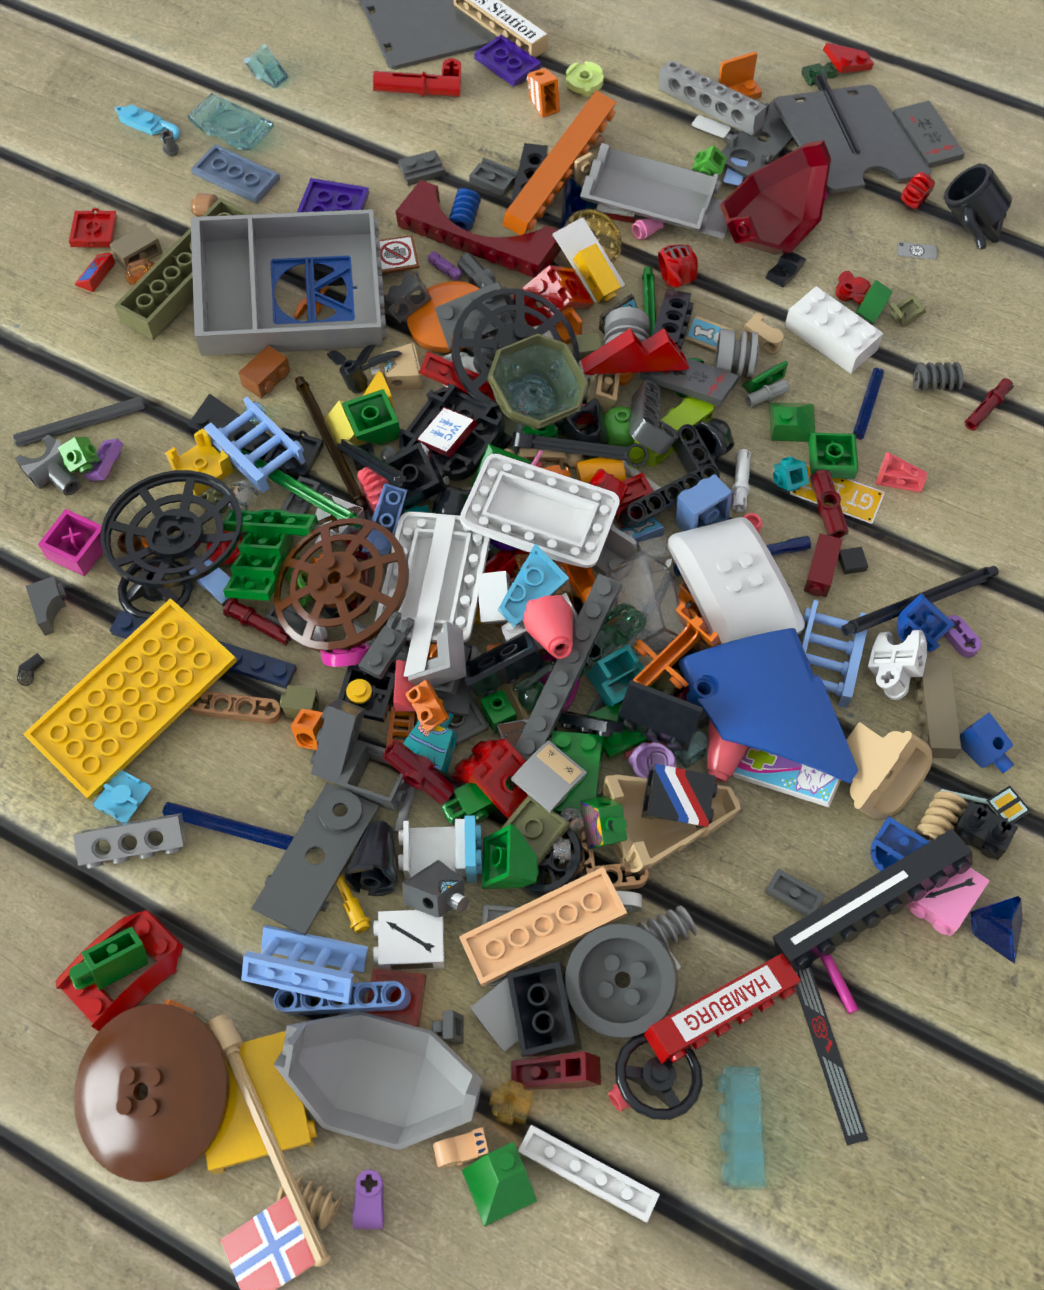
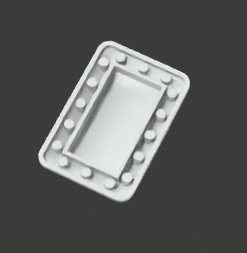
(537, 506)
(734, 580)
(459, 587)

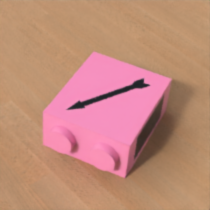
(950, 904)

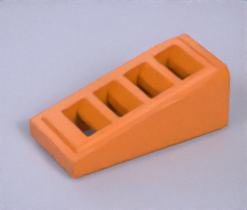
(400, 719)

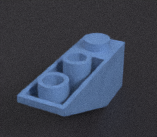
(386, 514)

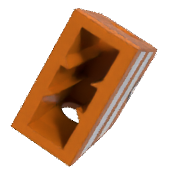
(543, 86)

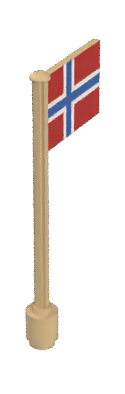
(283, 1237)

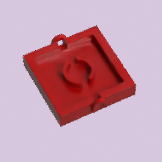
(93, 229)

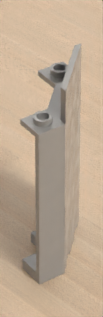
(655, 191)

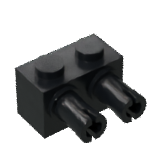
(985, 830)

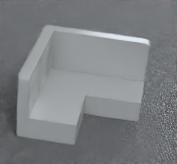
(450, 661)

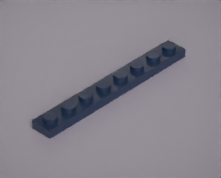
(248, 662)

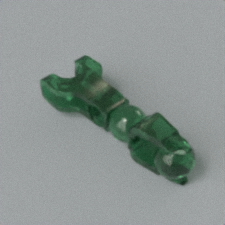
(615, 632)

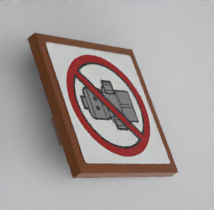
(398, 254)

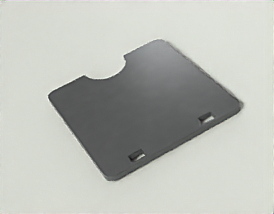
(422, 30)
(874, 126)

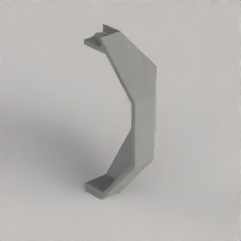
(378, 1078)

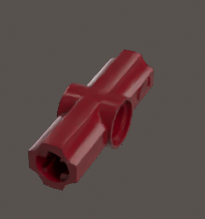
(826, 493)
(418, 771)

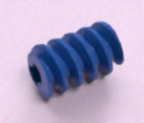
(465, 208)

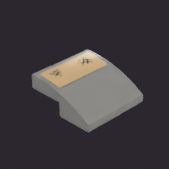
(549, 776)

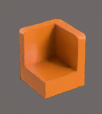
(575, 322)

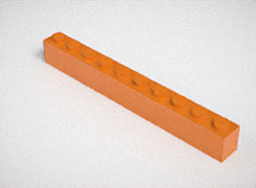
(559, 164)

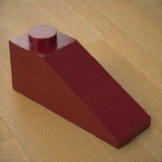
(558, 1071)

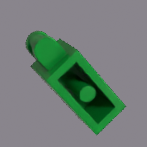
(471, 802)
(109, 961)

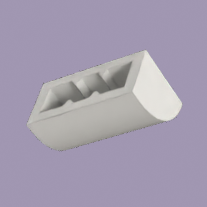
(491, 592)

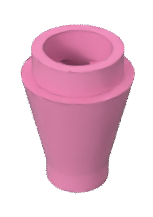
(645, 227)

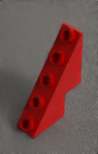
(631, 355)

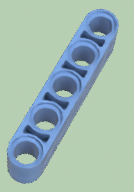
(381, 1000)

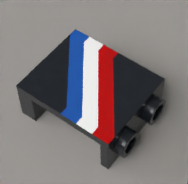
(679, 795)

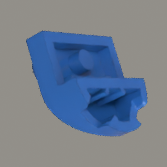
(923, 616)
(894, 843)

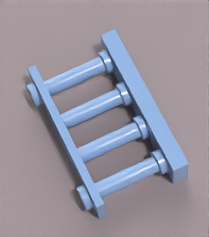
(245, 463)
(853, 648)
(303, 977)

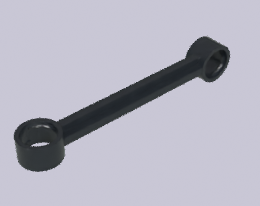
(576, 447)

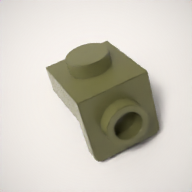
(907, 310)

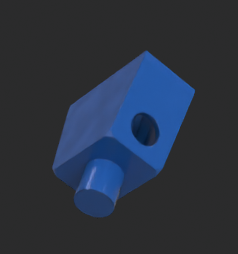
(987, 743)

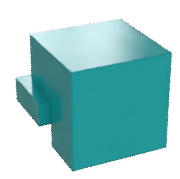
(613, 674)

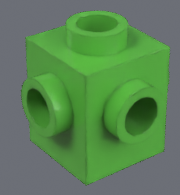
(709, 161)
(79, 455)

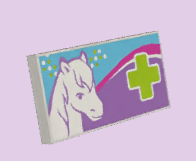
(787, 777)

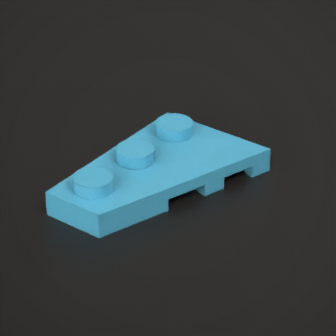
(535, 580)

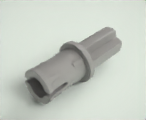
(767, 393)

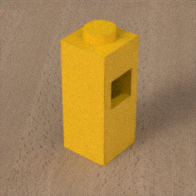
(597, 273)

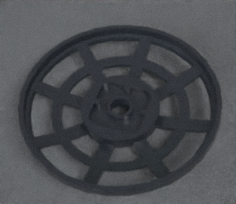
(505, 336)
(168, 522)

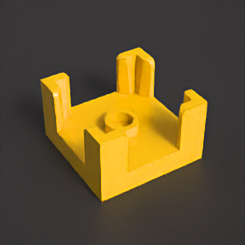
(201, 459)

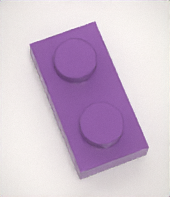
(107, 455)

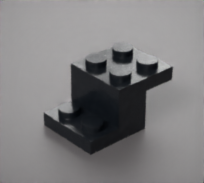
(382, 691)

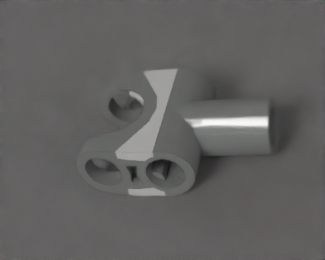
(49, 468)

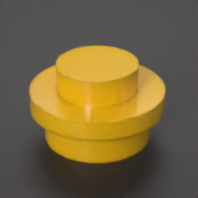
(359, 691)

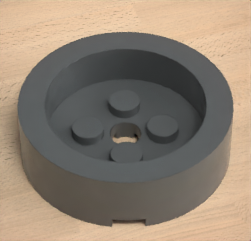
(593, 984)

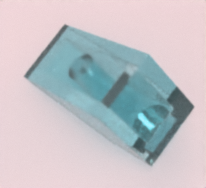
(266, 67)

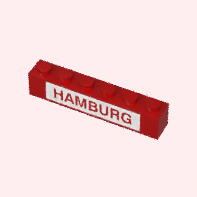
(722, 1008)

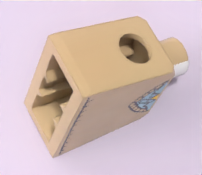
(401, 371)

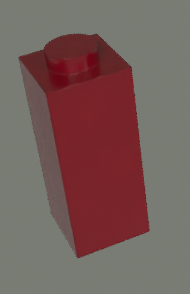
(823, 565)

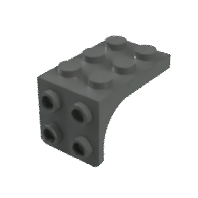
(451, 311)

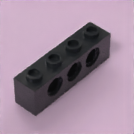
(531, 159)
(675, 315)

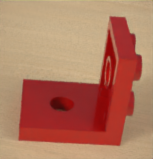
(558, 286)
(489, 768)

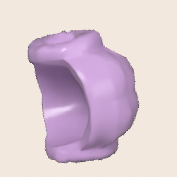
(648, 755)

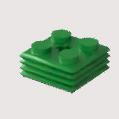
(834, 453)

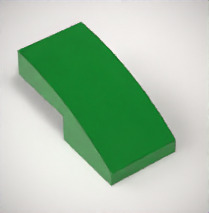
(874, 302)

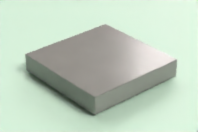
(497, 1015)

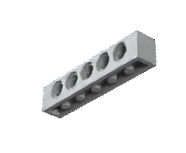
(712, 97)

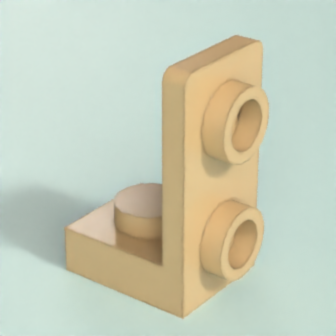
(582, 168)

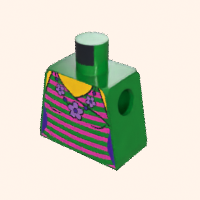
(603, 822)

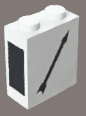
(409, 940)

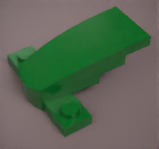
(263, 550)

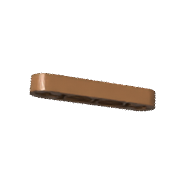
(234, 703)

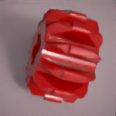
(918, 190)

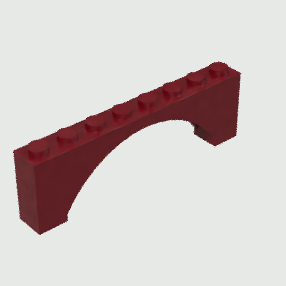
(521, 253)

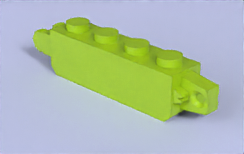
(688, 412)

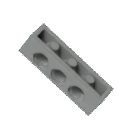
(88, 841)

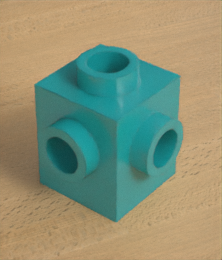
(790, 474)

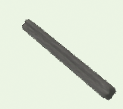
(79, 421)

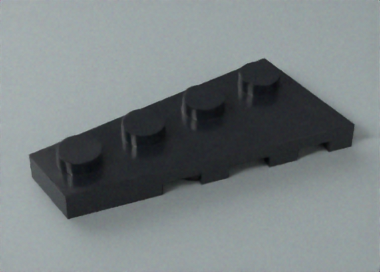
(221, 415)

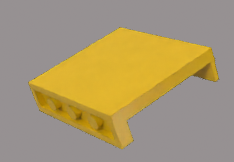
(288, 1116)

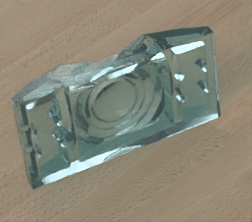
(230, 122)

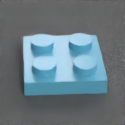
(473, 841)

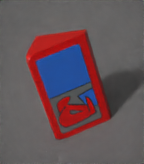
(96, 272)

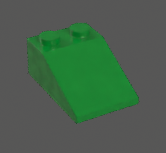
(588, 753)

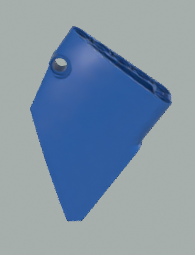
(769, 699)

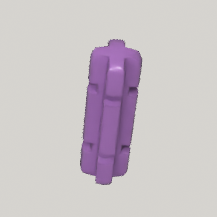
(444, 266)

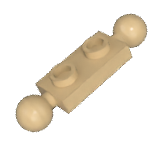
(549, 458)

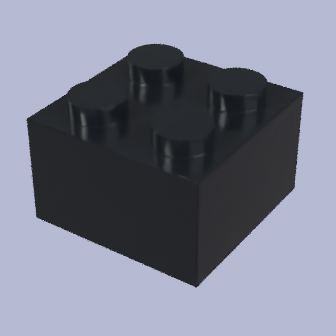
(421, 474)

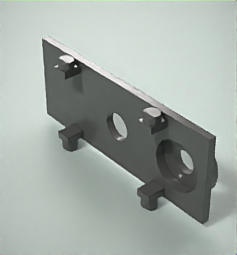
(755, 151)
(299, 888)

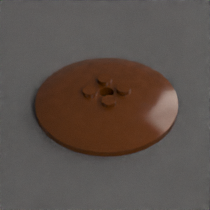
(185, 1098)

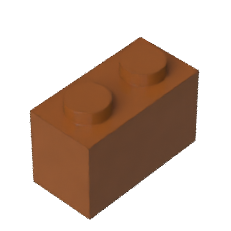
(264, 371)

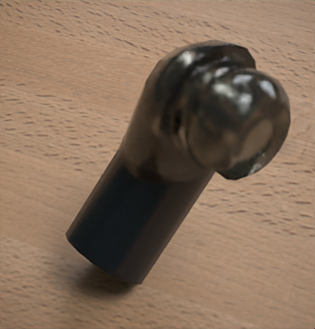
(27, 669)

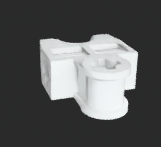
(896, 664)

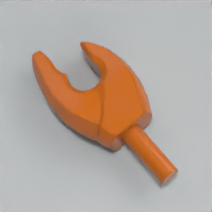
(302, 306)

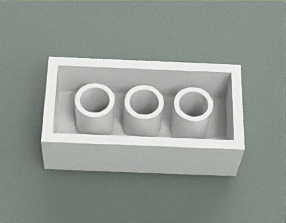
(833, 329)

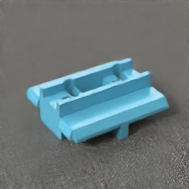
(122, 796)

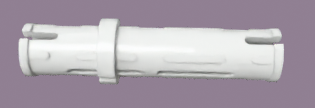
(741, 486)

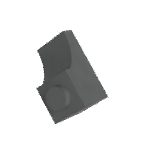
(46, 600)

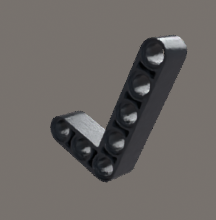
(695, 473)

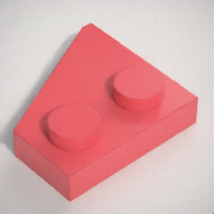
(900, 474)

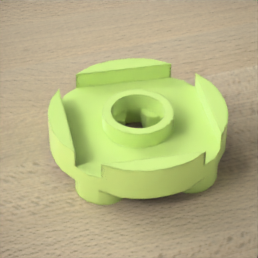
(585, 87)

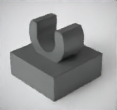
(451, 1027)

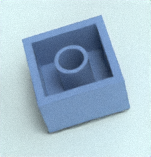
(703, 504)

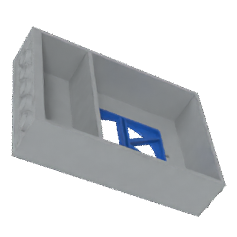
(244, 257)

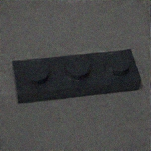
(590, 723)

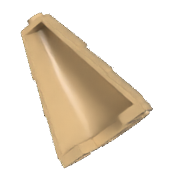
(656, 839)

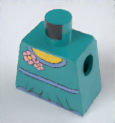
(434, 745)

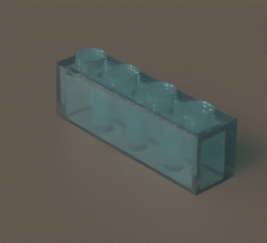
(743, 1128)

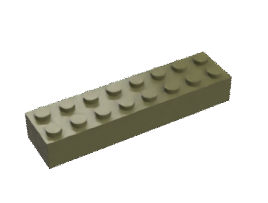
(167, 284)

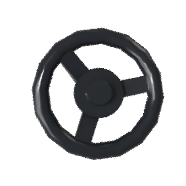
(151, 594)
(657, 1081)

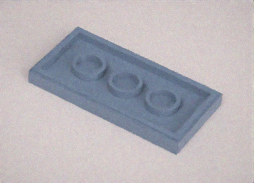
(235, 174)

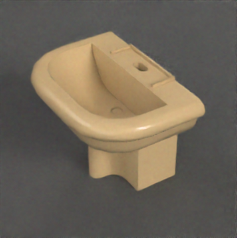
(887, 769)

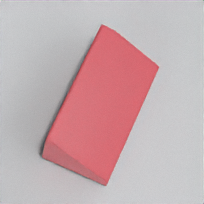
(402, 686)

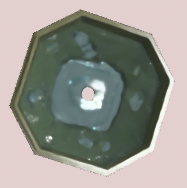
(537, 381)

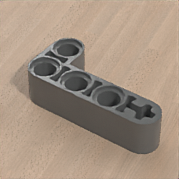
(646, 422)

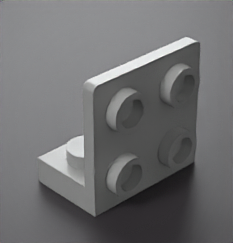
(616, 549)

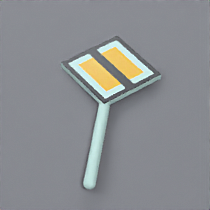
(1004, 803)

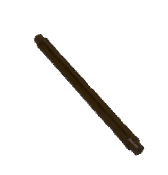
(330, 442)

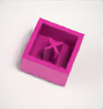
(73, 542)

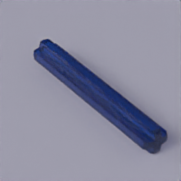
(868, 403)

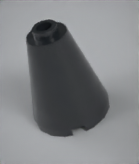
(374, 862)

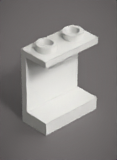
(430, 844)

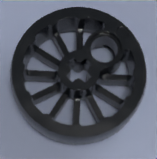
(549, 865)

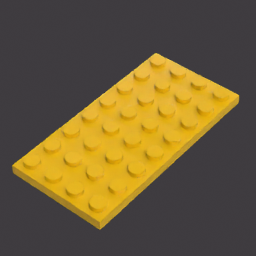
(130, 698)

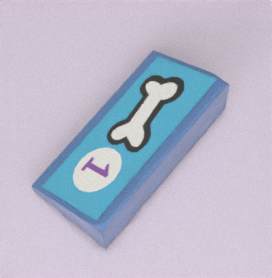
(647, 530)

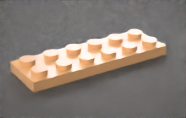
(542, 926)

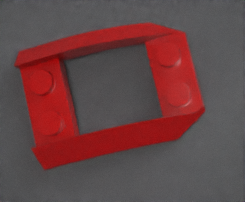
(157, 940)

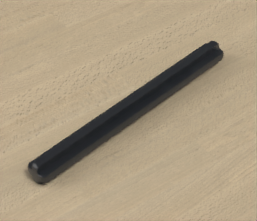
(822, 85)
(372, 462)

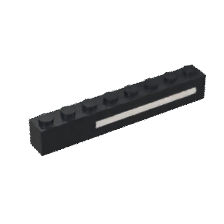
(874, 900)

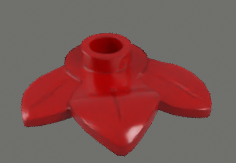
(851, 287)

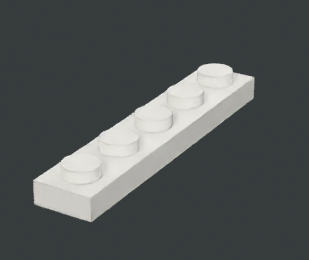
(589, 1173)

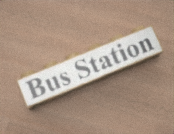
(504, 20)

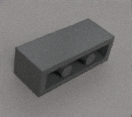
(336, 739)

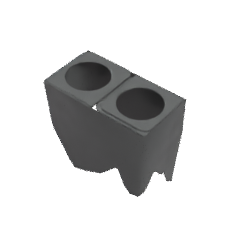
(409, 303)

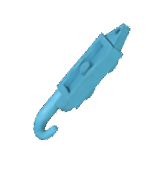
(145, 121)

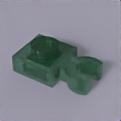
(809, 72)

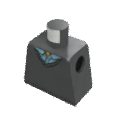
(435, 890)

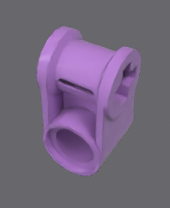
(368, 1207)

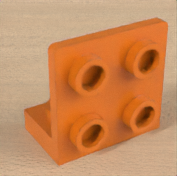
(739, 75)

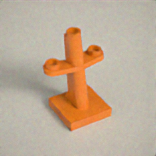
(693, 633)

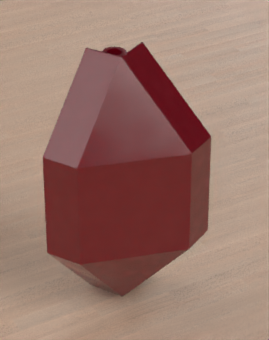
(780, 201)

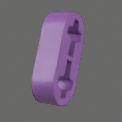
(963, 635)

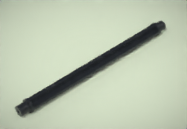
(934, 594)

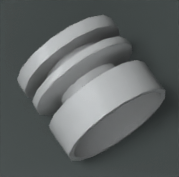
(625, 318)
(737, 352)

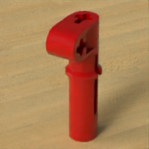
(425, 84)

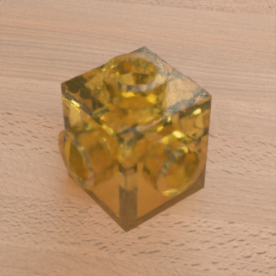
(511, 1113)

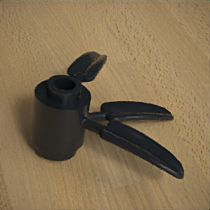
(352, 370)

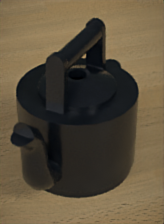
(979, 202)

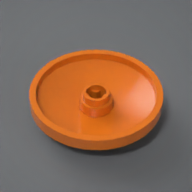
(424, 323)

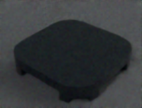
(470, 453)

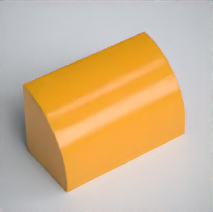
(587, 468)

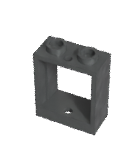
(355, 769)

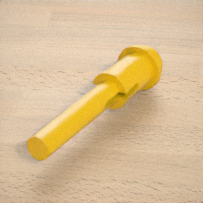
(358, 920)

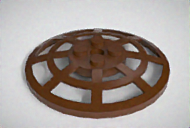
(348, 587)

